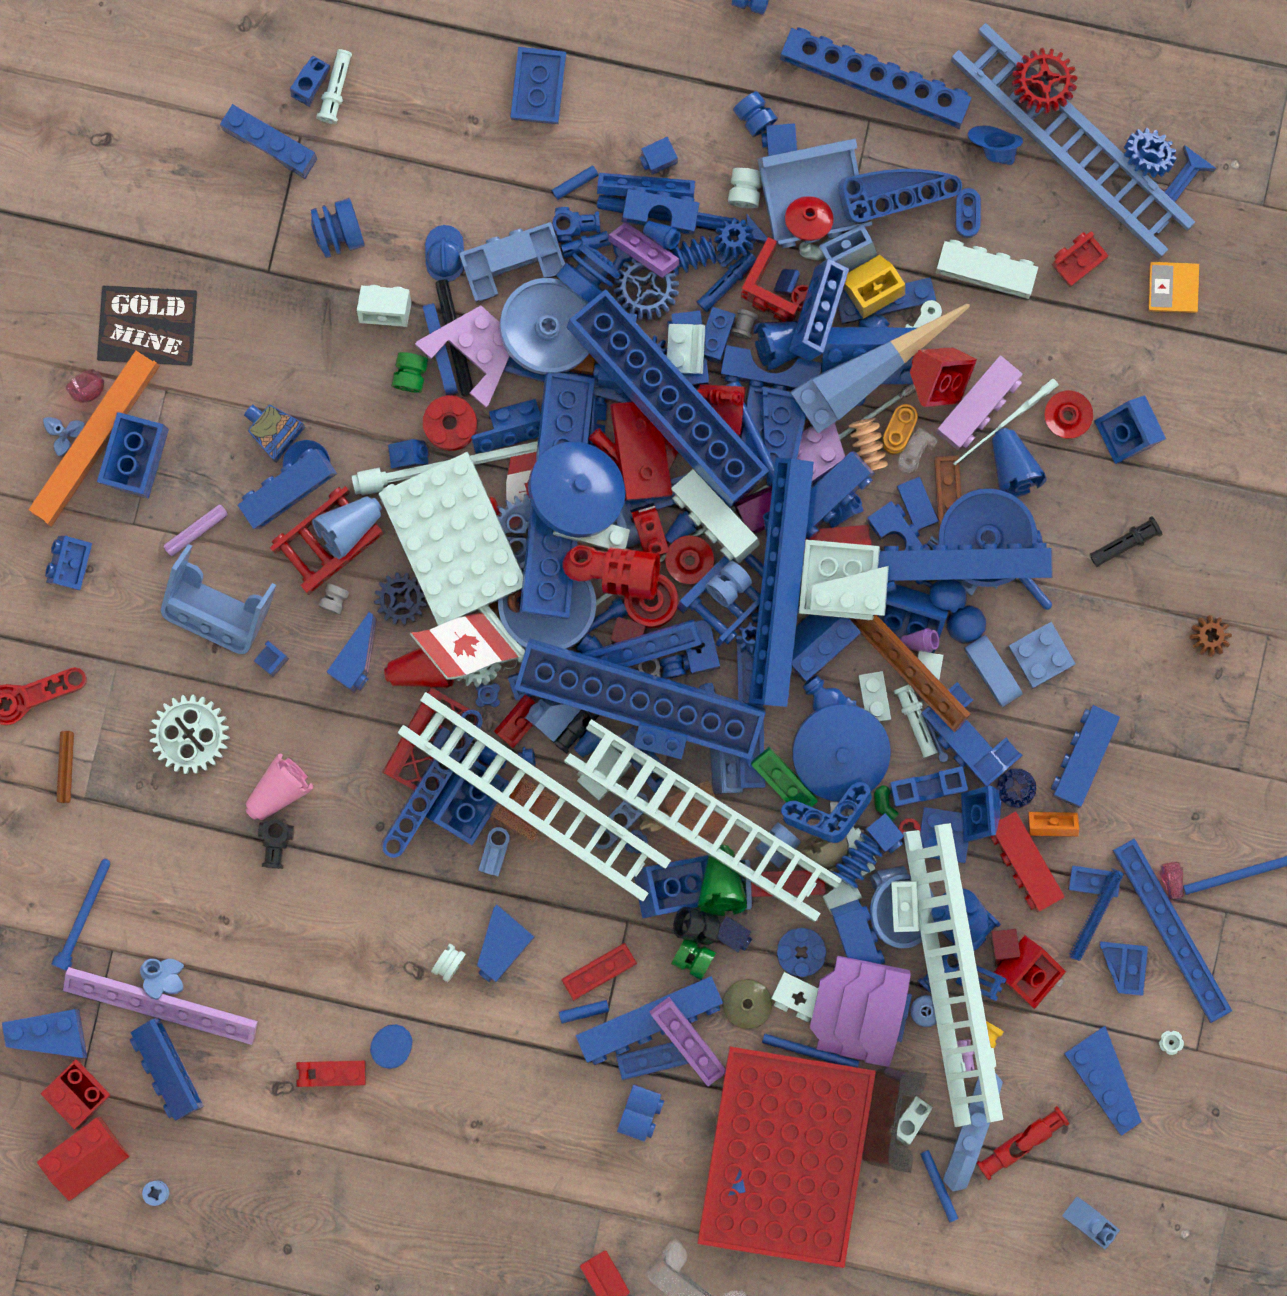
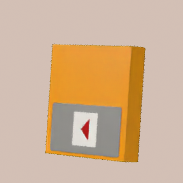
(1173, 287)

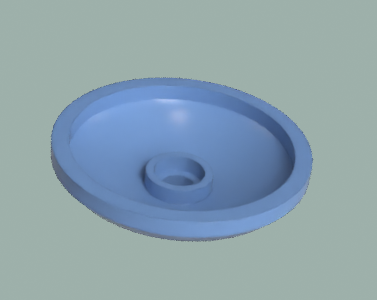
(882, 916)

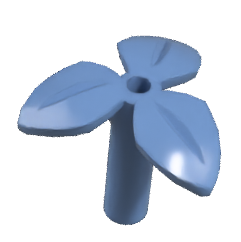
(55, 427)

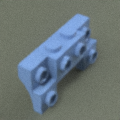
(508, 254)

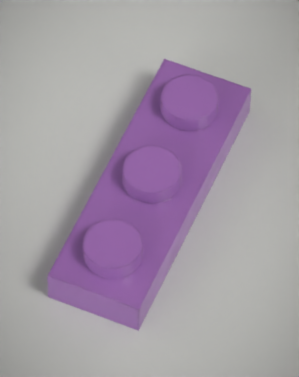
(643, 249)

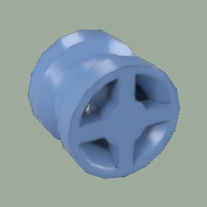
(159, 1191)

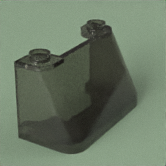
(884, 1116)

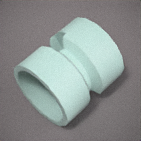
(745, 192)

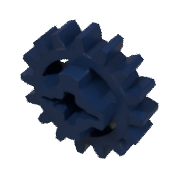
(392, 592)

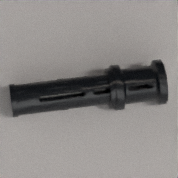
(1136, 536)

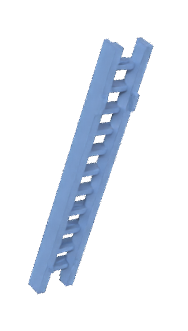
(1059, 154)

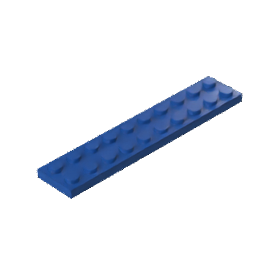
(562, 420)

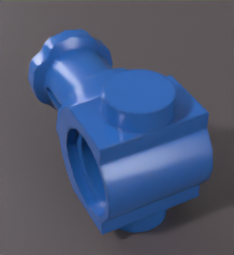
(577, 222)

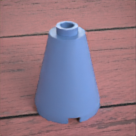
(347, 525)

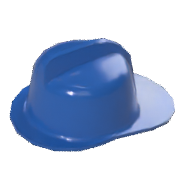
(996, 143)
(442, 253)

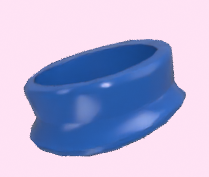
(391, 1046)

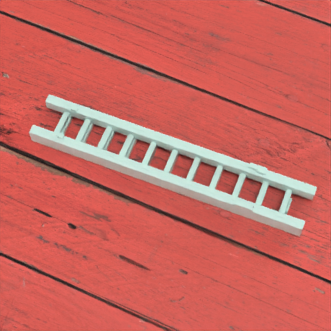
(483, 785)
(692, 791)

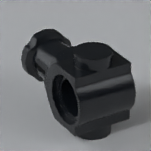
(276, 844)

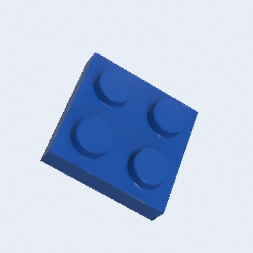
(933, 817)

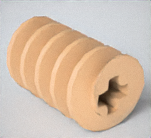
(867, 443)

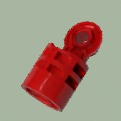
(621, 570)

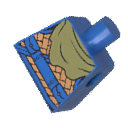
(273, 430)

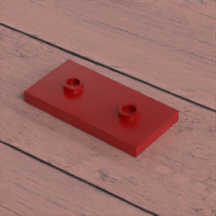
(640, 453)

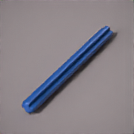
(703, 219)

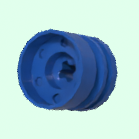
(337, 228)
(589, 273)

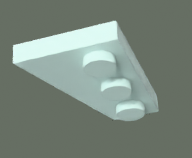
(853, 594)

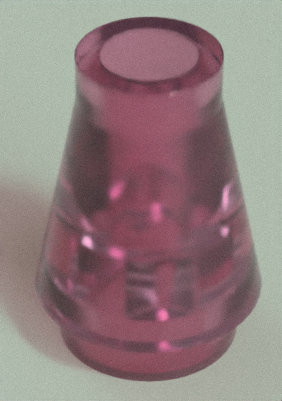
(1173, 879)

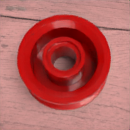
(438, 412)
(659, 614)

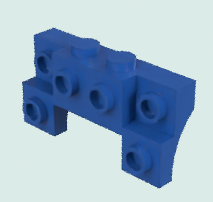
(969, 746)

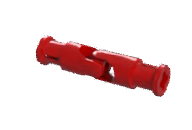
(1034, 1134)

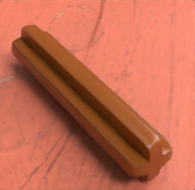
(65, 767)

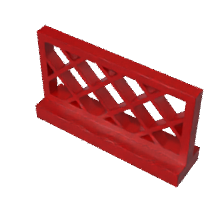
(417, 725)

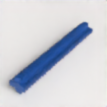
(1096, 915)

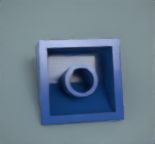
(1130, 429)

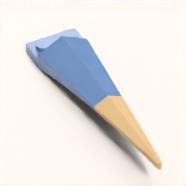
(840, 389)

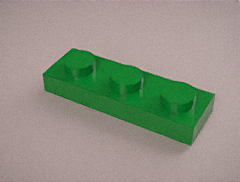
(782, 778)

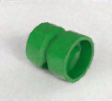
(409, 372)
(701, 962)

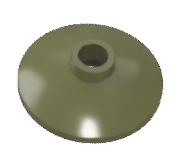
(734, 1007)

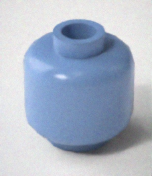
(916, 1011)

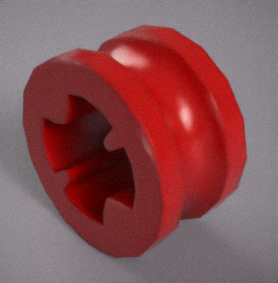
(916, 826)

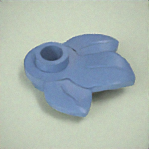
(164, 979)

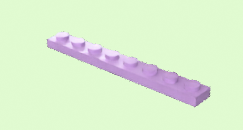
(164, 1008)

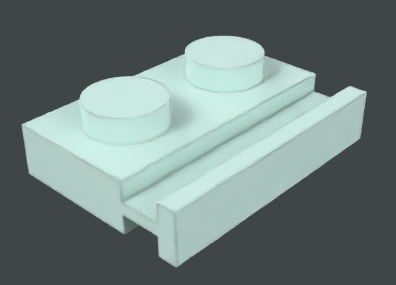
(686, 347)

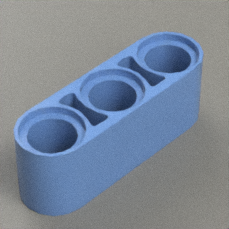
(993, 671)
(631, 815)

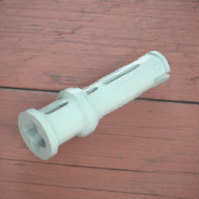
(333, 97)
(911, 708)

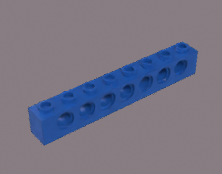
(883, 89)

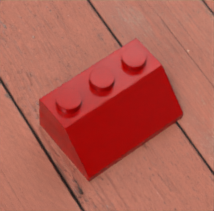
(941, 375)
(83, 1158)

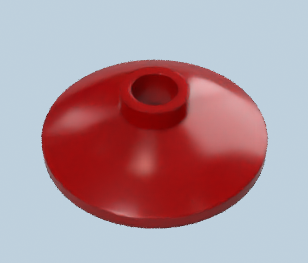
(808, 227)
(1070, 402)
(685, 547)

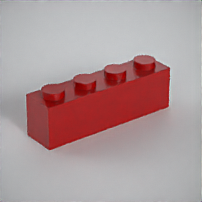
(1026, 863)

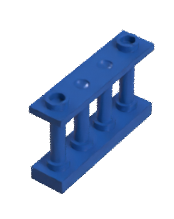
(693, 602)

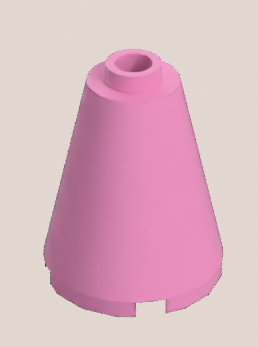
(278, 788)

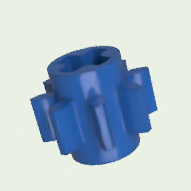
(749, 631)

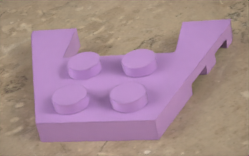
(477, 339)
(822, 449)

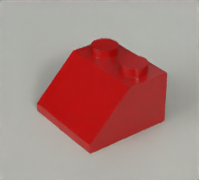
(1032, 973)

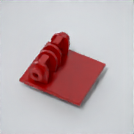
(727, 402)

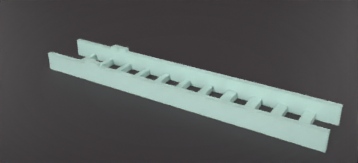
(972, 996)

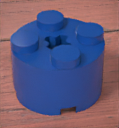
(976, 915)

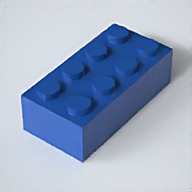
(851, 342)

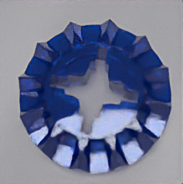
(1011, 798)

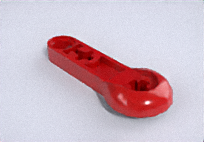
(35, 694)

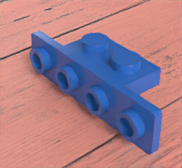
(510, 426)

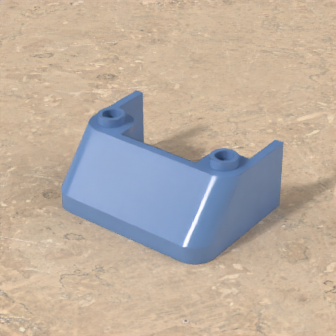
(211, 612)

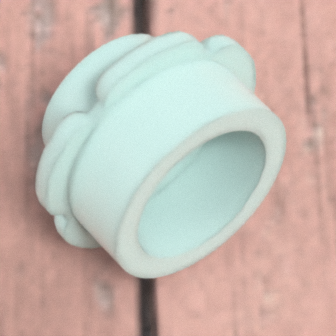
(1171, 1049)

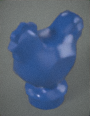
(824, 696)

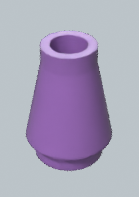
(923, 640)

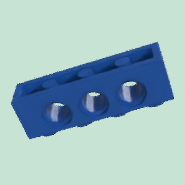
(818, 309)

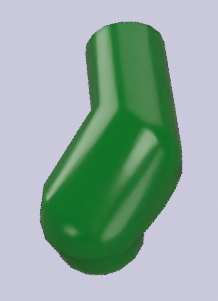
(881, 802)

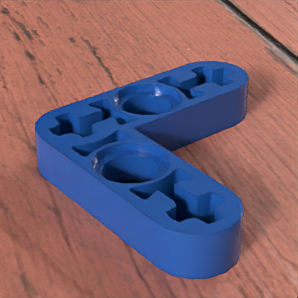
(829, 821)

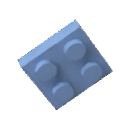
(1041, 655)

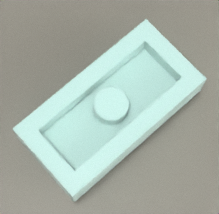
(875, 695)
(905, 906)

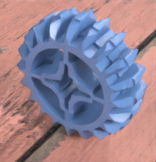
(640, 298)

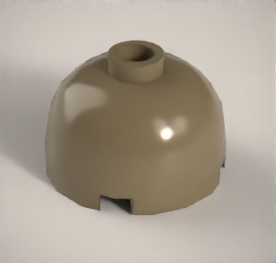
(824, 852)

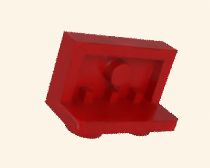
(1079, 259)

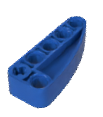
(888, 186)

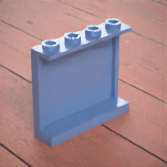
(808, 173)

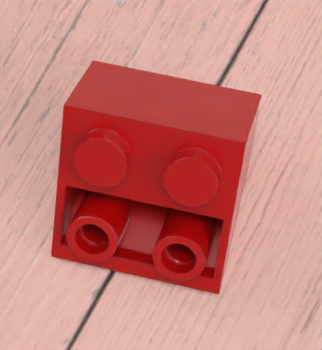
(76, 1094)

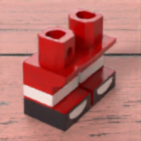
(649, 529)

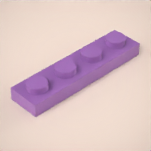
(688, 1041)

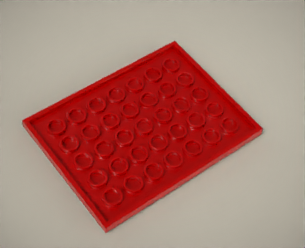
(799, 1148)

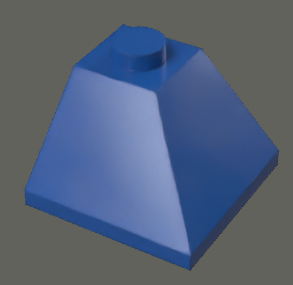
(980, 813)

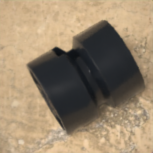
(696, 925)

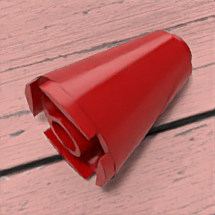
(415, 670)

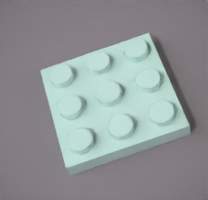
(832, 561)

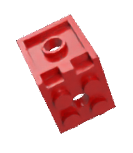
(761, 298)

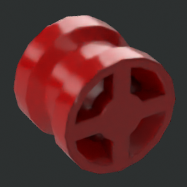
(800, 290)

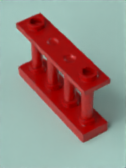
(330, 564)

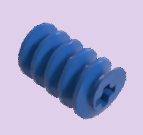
(694, 254)
(858, 861)

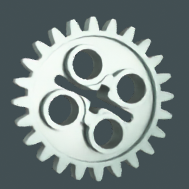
(173, 748)

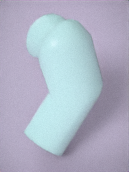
(811, 251)

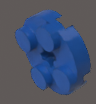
(801, 937)

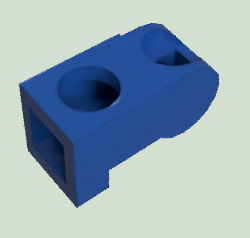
(309, 80)

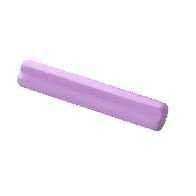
(195, 530)

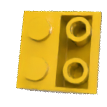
(874, 285)

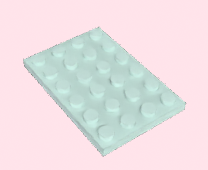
(453, 539)

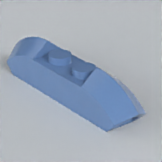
(968, 1144)

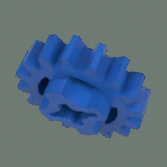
(1150, 152)

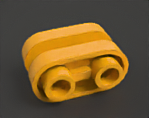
(899, 429)

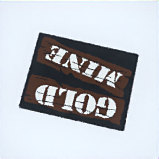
(147, 321)

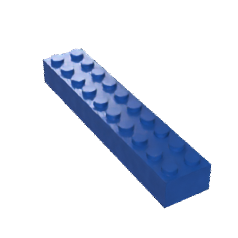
(667, 398)
(639, 698)

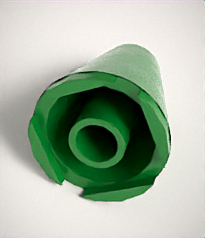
(722, 888)

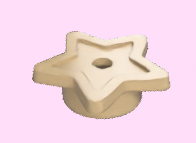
(650, 823)

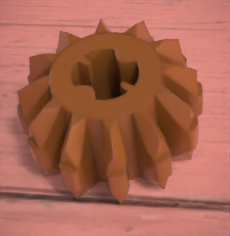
(1202, 638)

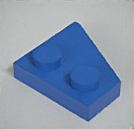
(1127, 966)

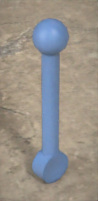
(943, 757)

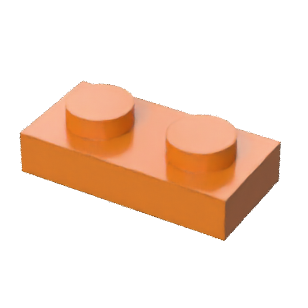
(1053, 824)

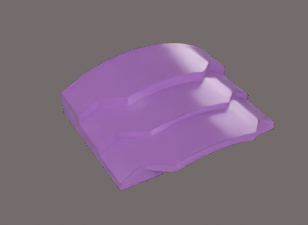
(860, 1010)

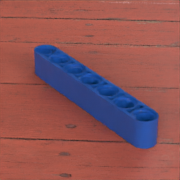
(428, 795)

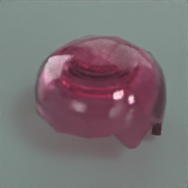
(86, 386)

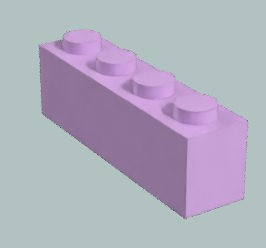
(979, 402)

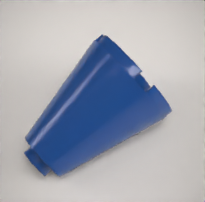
(774, 342)
(1015, 464)

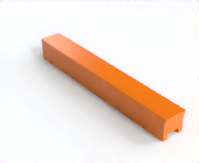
(93, 438)

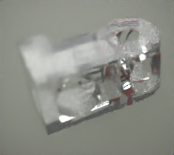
(910, 457)

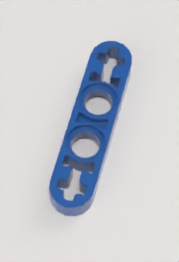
(442, 355)

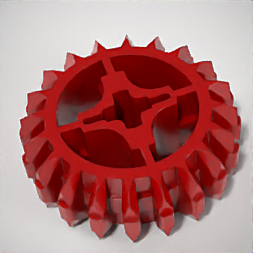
(1053, 78)

